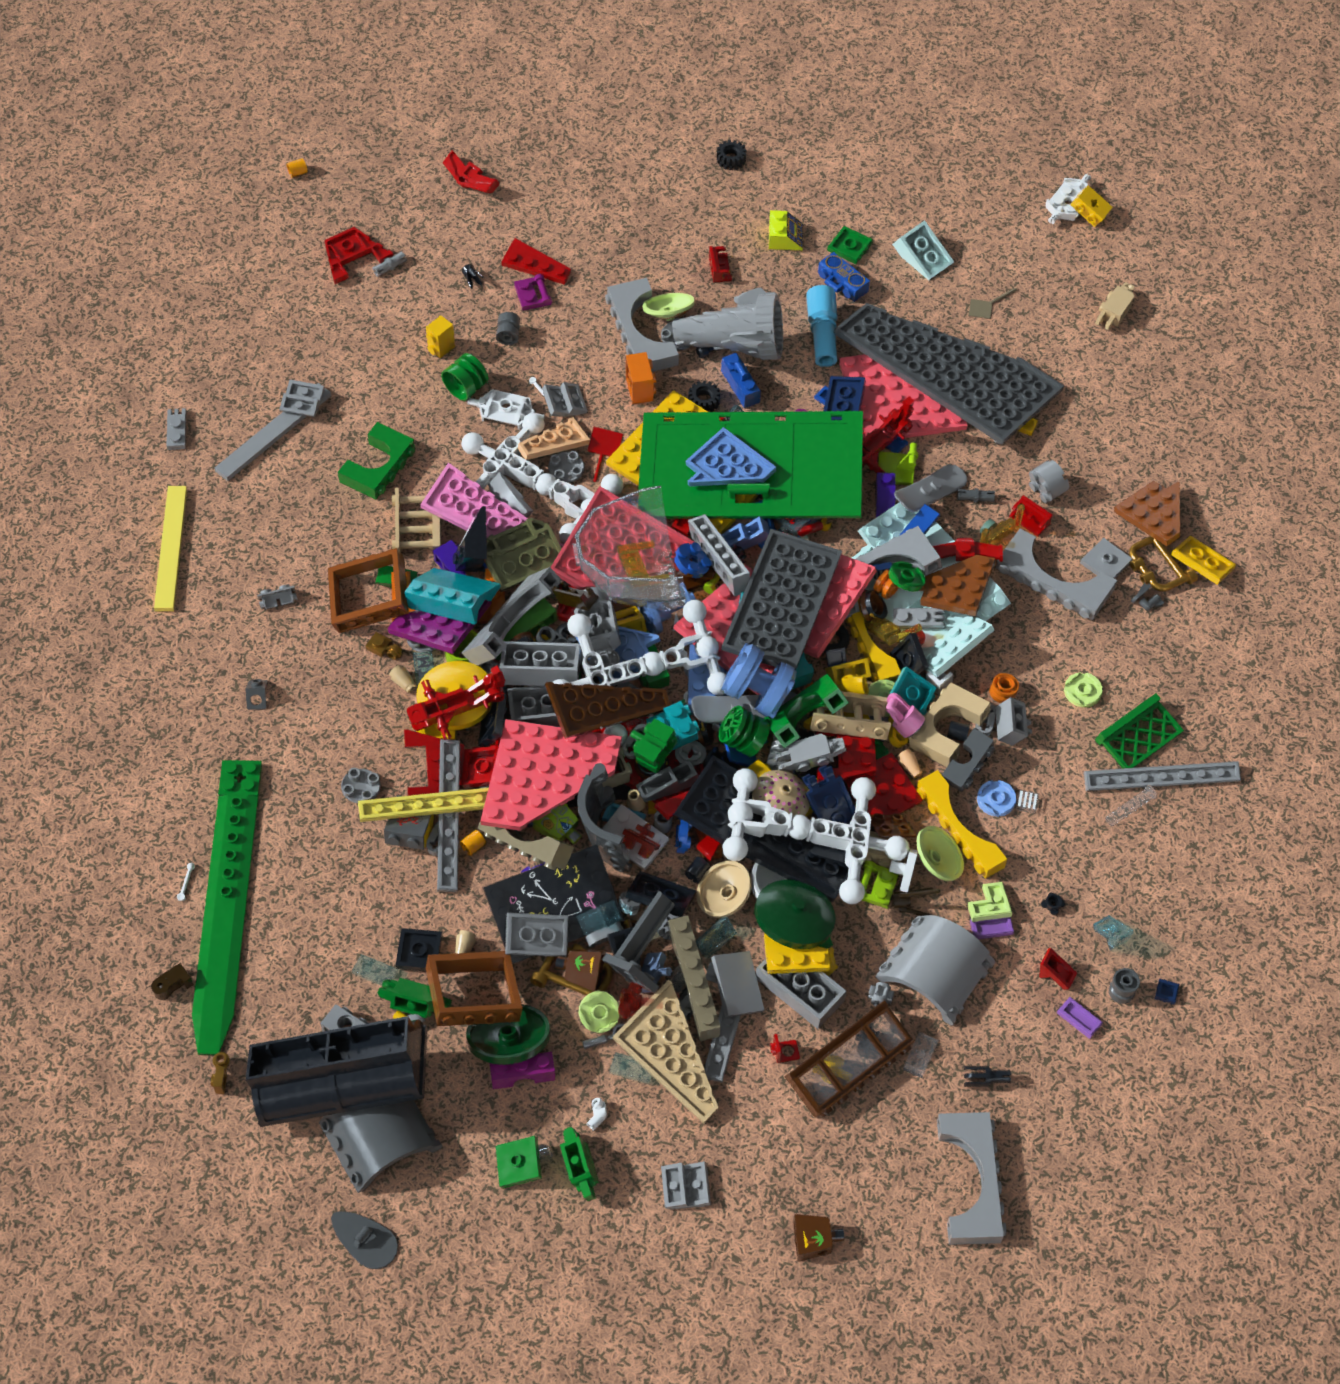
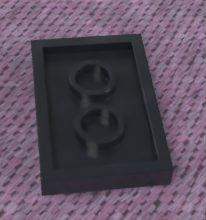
(647, 886)

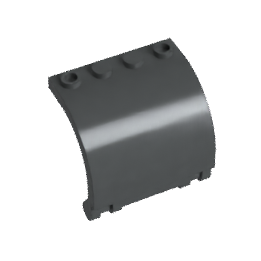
(591, 802)
(377, 1138)

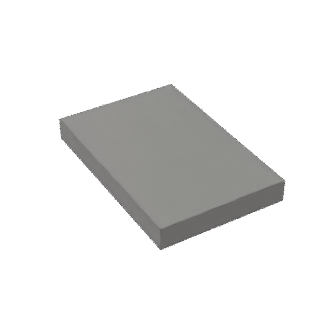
(536, 934)
(737, 984)

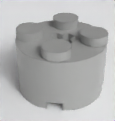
(1048, 481)

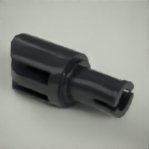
(990, 1076)

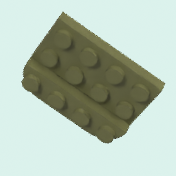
(521, 552)

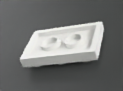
(627, 819)

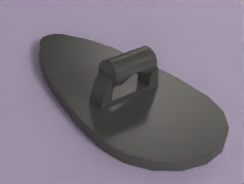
(365, 1239)

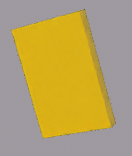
(1203, 559)

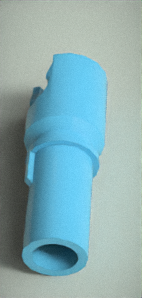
(822, 320)

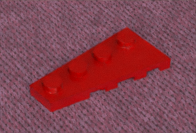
(533, 262)

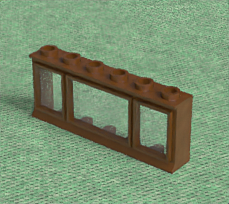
(850, 1060)

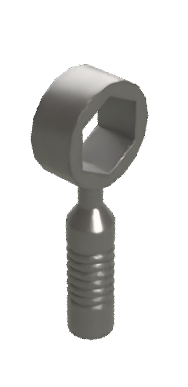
(600, 1039)

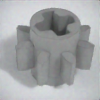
(880, 993)

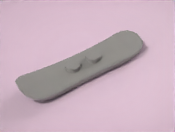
(932, 488)
(715, 708)

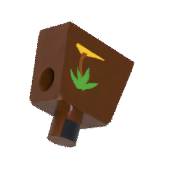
(583, 967)
(814, 1236)

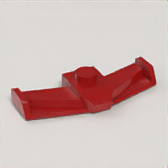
(469, 175)
(967, 547)

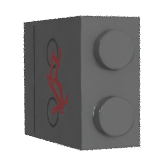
(407, 831)

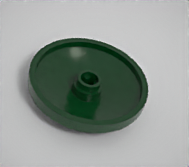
(795, 914)
(510, 1041)

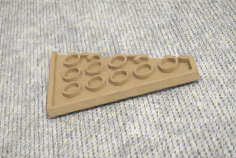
(664, 1047)

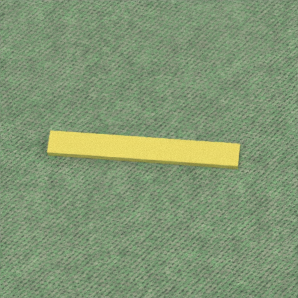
(170, 548)
(422, 804)

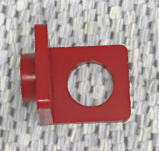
(776, 1049)

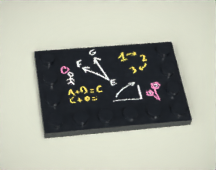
(553, 892)

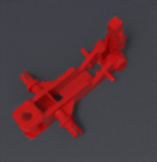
(878, 440)
(457, 701)

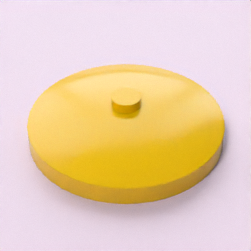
(451, 677)

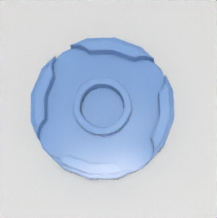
(996, 804)

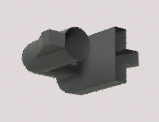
(1155, 601)

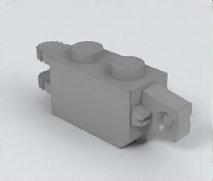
(810, 753)

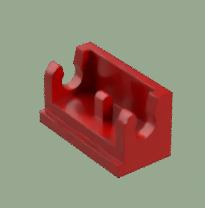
(719, 264)
(1034, 517)

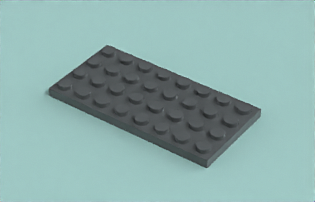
(783, 598)

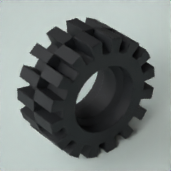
(734, 148)
(707, 389)

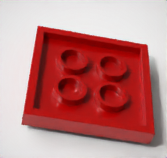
(893, 788)

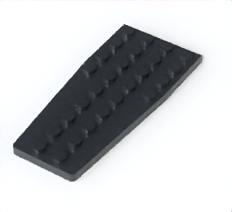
(707, 810)

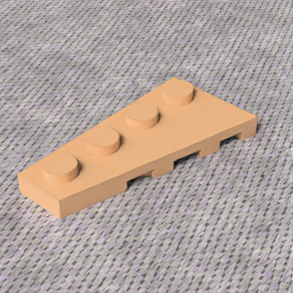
(562, 438)

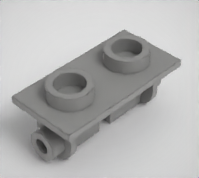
(269, 597)

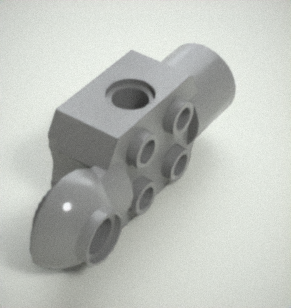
(604, 630)

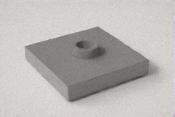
(1106, 559)

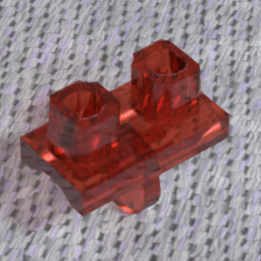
(631, 837)
(630, 1000)

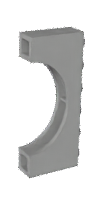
(624, 301)
(908, 547)
(1082, 597)
(489, 640)
(974, 1135)

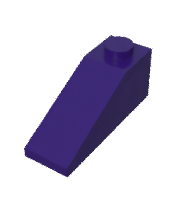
(884, 492)
(444, 557)

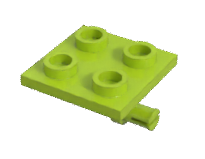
(900, 464)

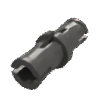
(976, 495)

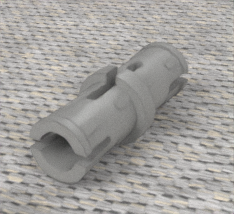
(389, 264)

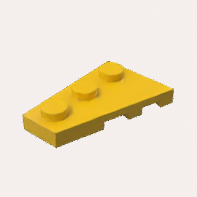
(791, 960)

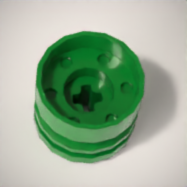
(464, 376)
(744, 731)

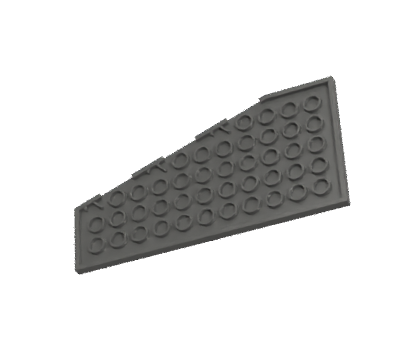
(962, 375)

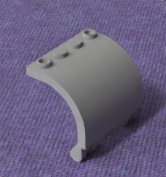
(939, 963)

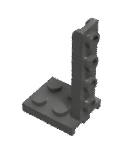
(626, 957)

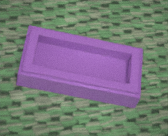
(992, 928)
(1079, 1017)

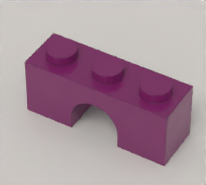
(538, 1068)

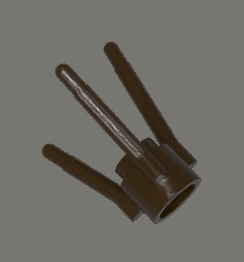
(902, 900)

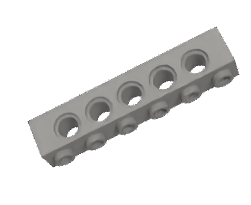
(721, 555)

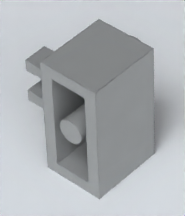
(1012, 721)

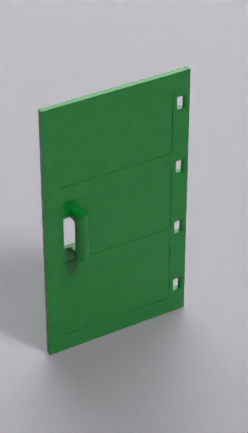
(813, 457)

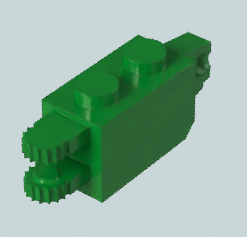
(409, 997)
(579, 1163)

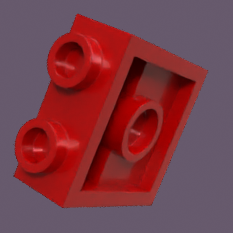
(477, 766)

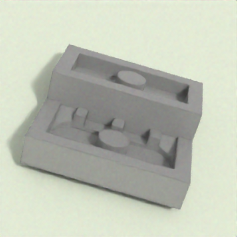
(302, 398)
(564, 400)
(685, 1185)

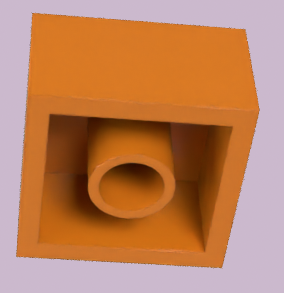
(640, 378)

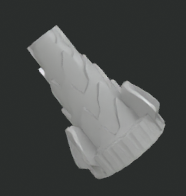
(750, 327)

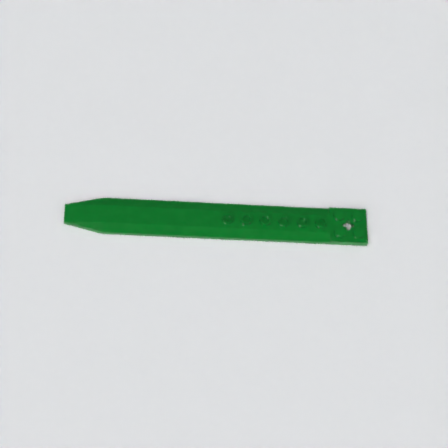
(225, 904)

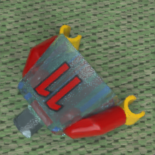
(802, 526)

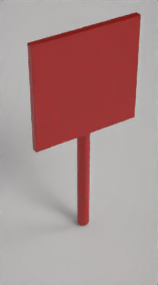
(603, 443)

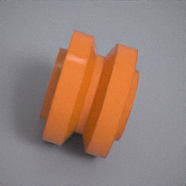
(885, 585)
(1003, 687)

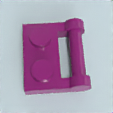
(527, 295)

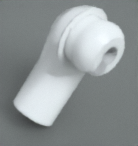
(600, 1113)

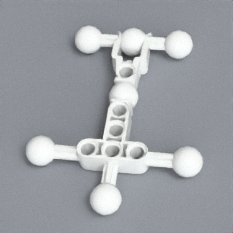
(508, 461)
(652, 662)
(800, 827)

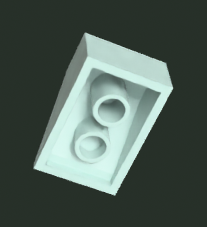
(923, 251)

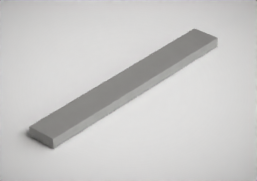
(260, 442)
(1162, 776)
(448, 822)

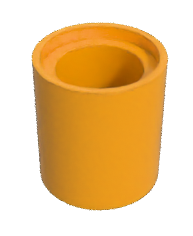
(297, 167)
(473, 842)

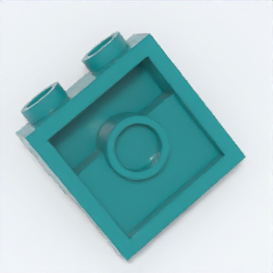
(914, 690)
(678, 718)

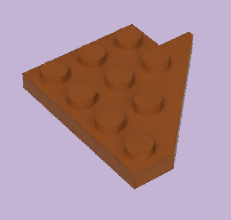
(1154, 511)
(958, 586)

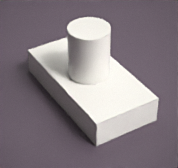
(905, 869)

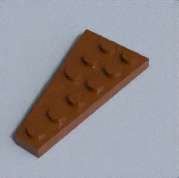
(595, 707)

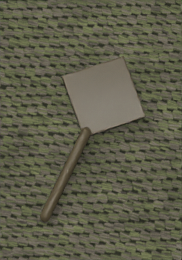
(982, 308)

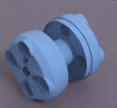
(771, 687)

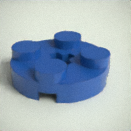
(700, 562)
(682, 839)

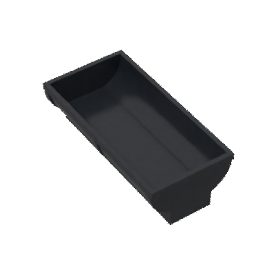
(337, 1070)

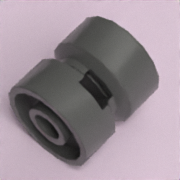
(508, 328)
(1124, 985)

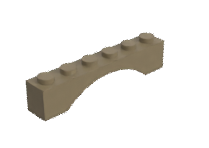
(547, 850)
(694, 977)

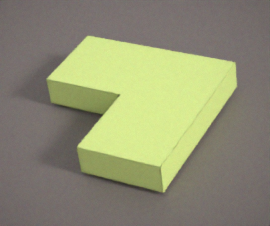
(995, 905)

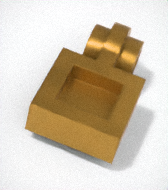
(380, 644)
(219, 1079)

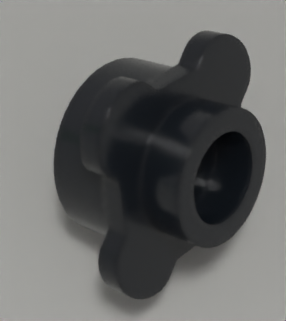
(1055, 898)

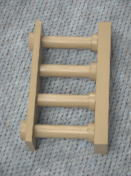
(433, 528)
(860, 705)

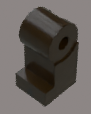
(170, 982)

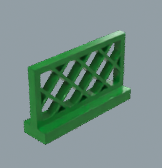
(1133, 718)

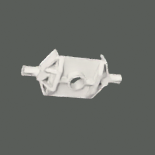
(1067, 192)
(491, 407)

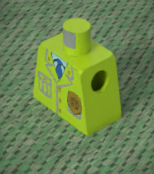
(559, 824)

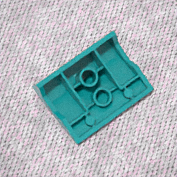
(450, 594)

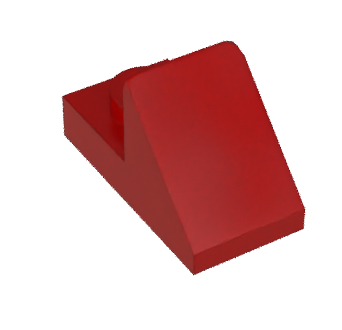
(1057, 969)

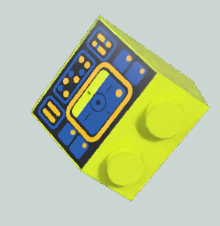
(785, 231)

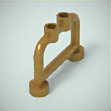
(1148, 577)
(541, 978)

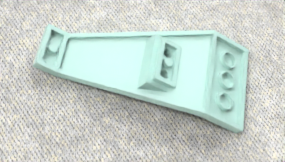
(894, 521)
(942, 645)

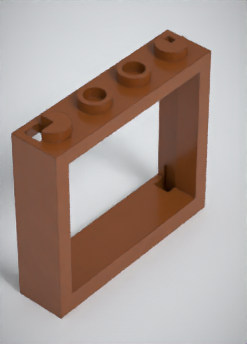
(374, 613)
(466, 963)

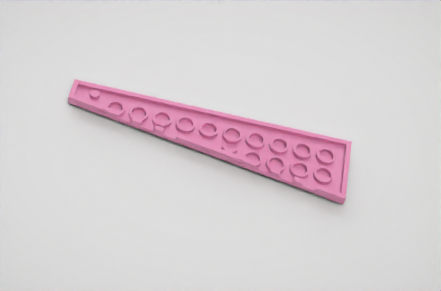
(459, 500)

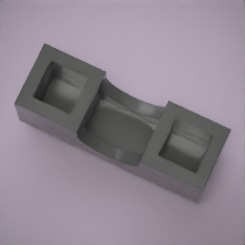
(961, 775)

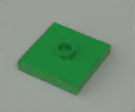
(518, 1162)

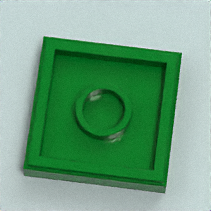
(850, 244)

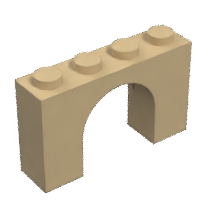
(951, 702)

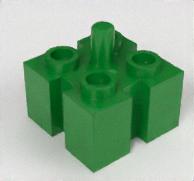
(654, 745)

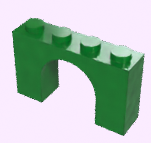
(374, 481)
(819, 694)

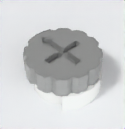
(627, 905)

